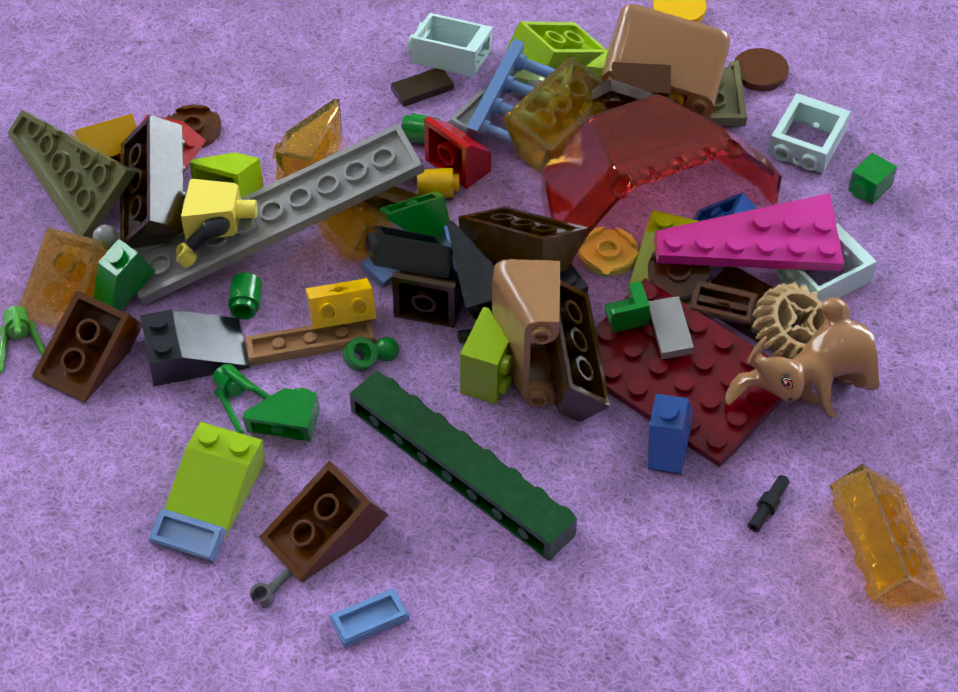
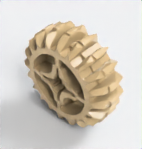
(780, 310)

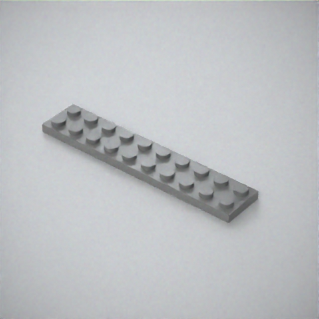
(290, 208)

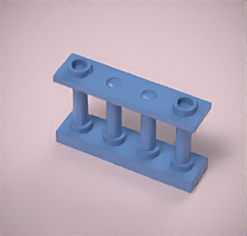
(503, 82)

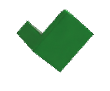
(630, 312)

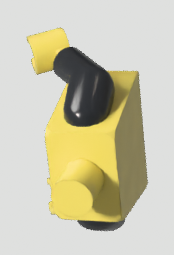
(211, 212)

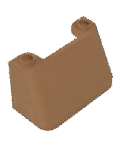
(691, 48)
(528, 313)

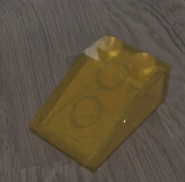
(309, 140)
(61, 267)

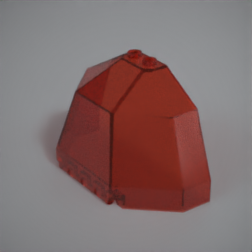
(633, 144)

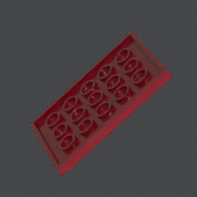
(638, 373)

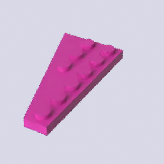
(777, 237)

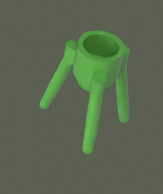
(17, 327)

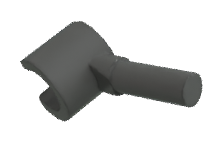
(269, 589)

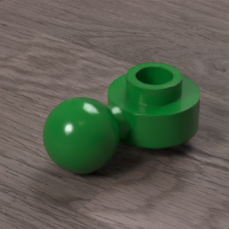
(384, 349)

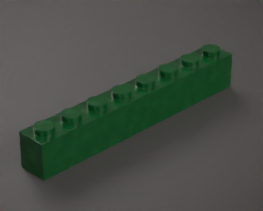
(464, 465)

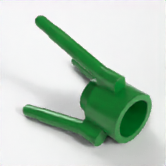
(233, 383)

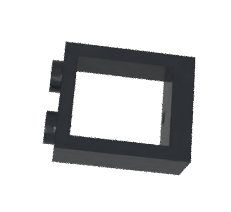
(409, 251)

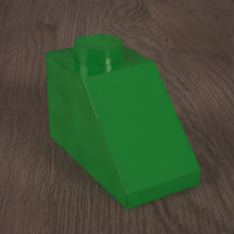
(419, 214)
(120, 275)
(285, 414)

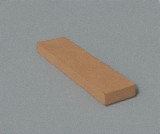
(304, 341)

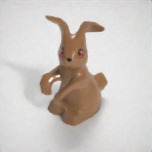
(836, 350)

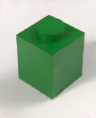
(872, 178)

